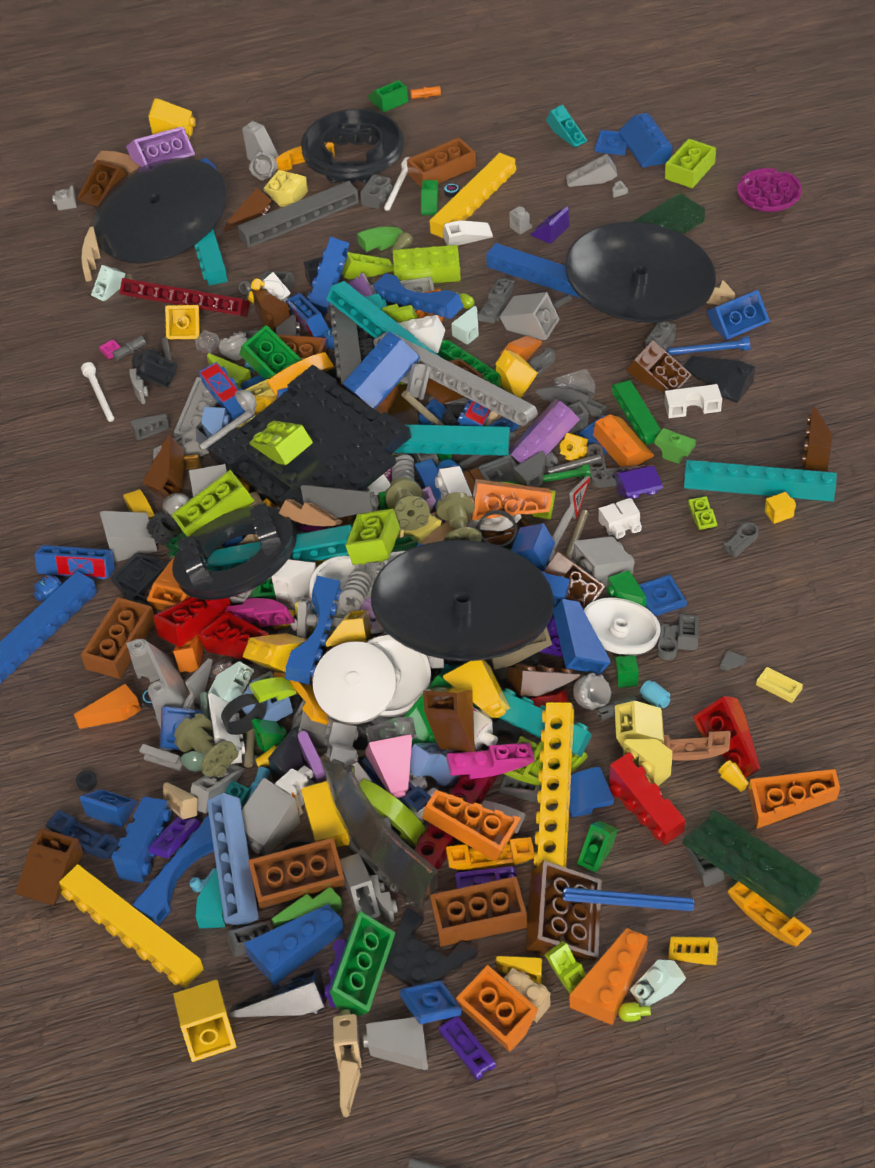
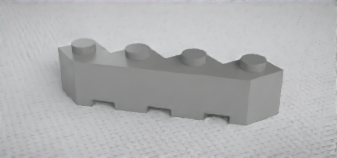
(340, 739)

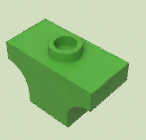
(674, 445)

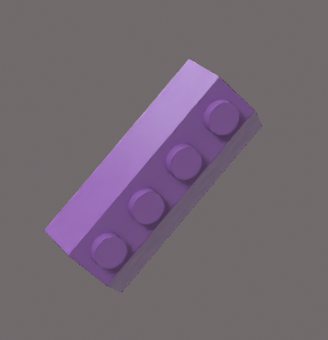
(160, 146)
(544, 432)

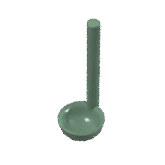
(193, 759)

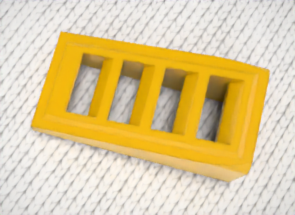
(700, 958)
(528, 965)

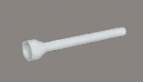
(397, 185)
(89, 370)

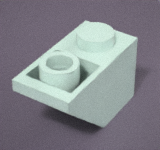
(107, 282)
(466, 326)
(231, 682)
(658, 982)

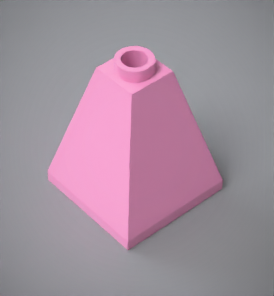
(392, 763)

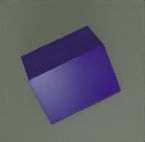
(552, 226)

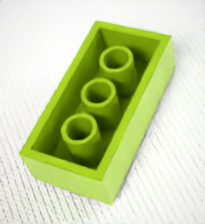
(434, 262)
(217, 499)

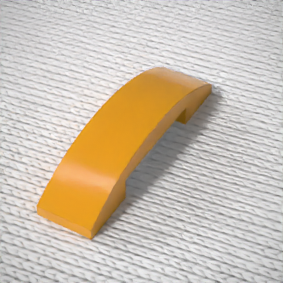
(295, 156)
(284, 377)
(311, 706)
(515, 852)
(769, 917)

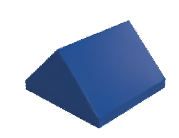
(534, 545)
(108, 807)

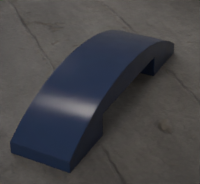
(415, 797)
(90, 841)

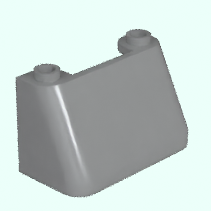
(156, 665)

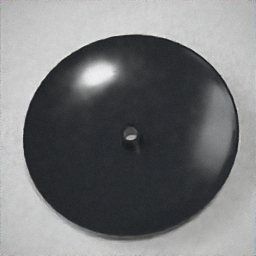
(160, 210)
(640, 272)
(462, 600)

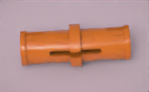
(425, 92)

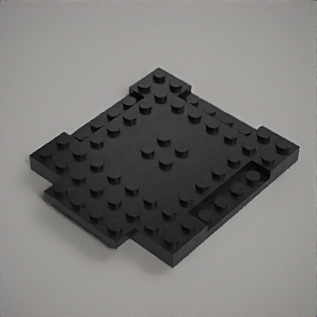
(348, 439)

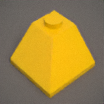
(182, 322)
(515, 373)

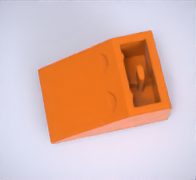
(166, 590)

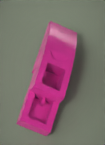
(262, 610)
(495, 761)

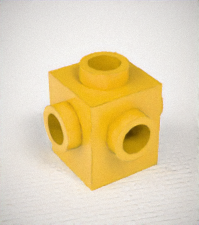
(573, 447)

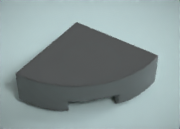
(732, 661)

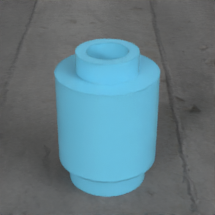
(655, 694)

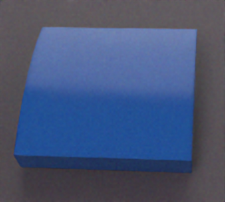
(588, 792)

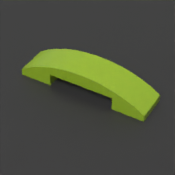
(398, 813)

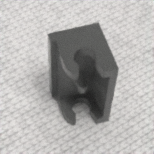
(499, 470)

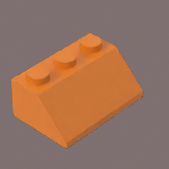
(621, 441)
(497, 1008)

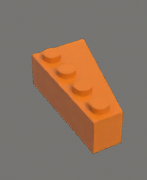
(509, 498)
(791, 794)
(471, 823)
(610, 979)

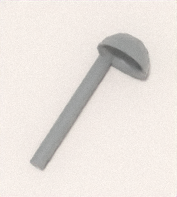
(248, 403)

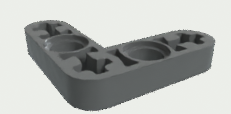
(606, 475)

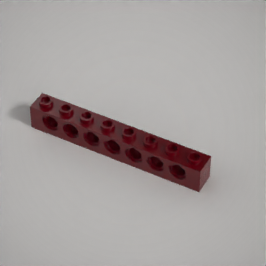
(184, 297)
(437, 847)

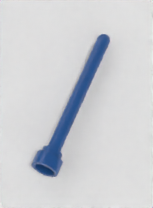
(743, 343)

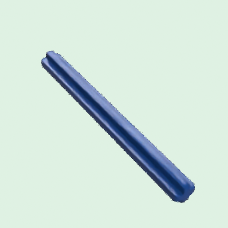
(628, 899)

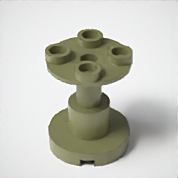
(408, 503)
(456, 510)
(195, 735)

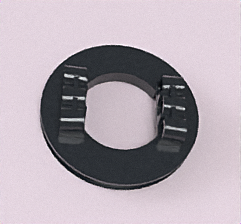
(353, 127)
(277, 544)

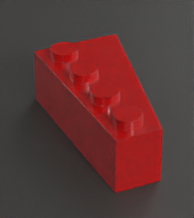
(188, 619)
(229, 635)
(645, 800)

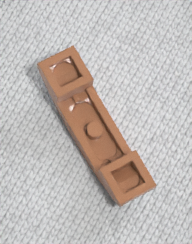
(699, 748)

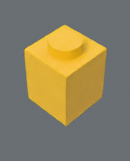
(780, 507)

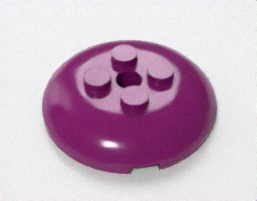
(769, 190)

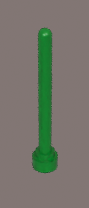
(582, 472)

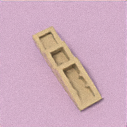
(89, 253)

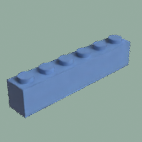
(232, 860)

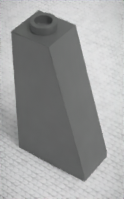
(340, 501)

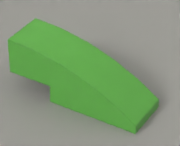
(378, 237)
(306, 905)

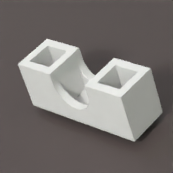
(706, 397)

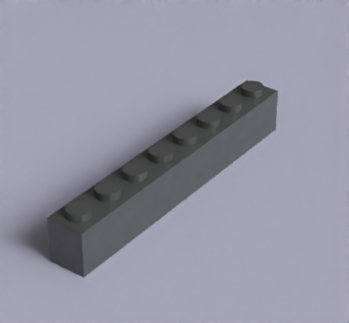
(298, 214)
(345, 343)

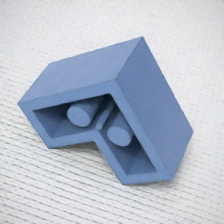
(431, 761)

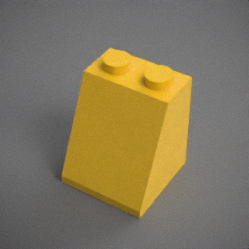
(167, 116)
(272, 650)
(484, 686)
(322, 815)
(204, 1020)

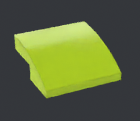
(530, 772)

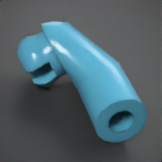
(197, 884)

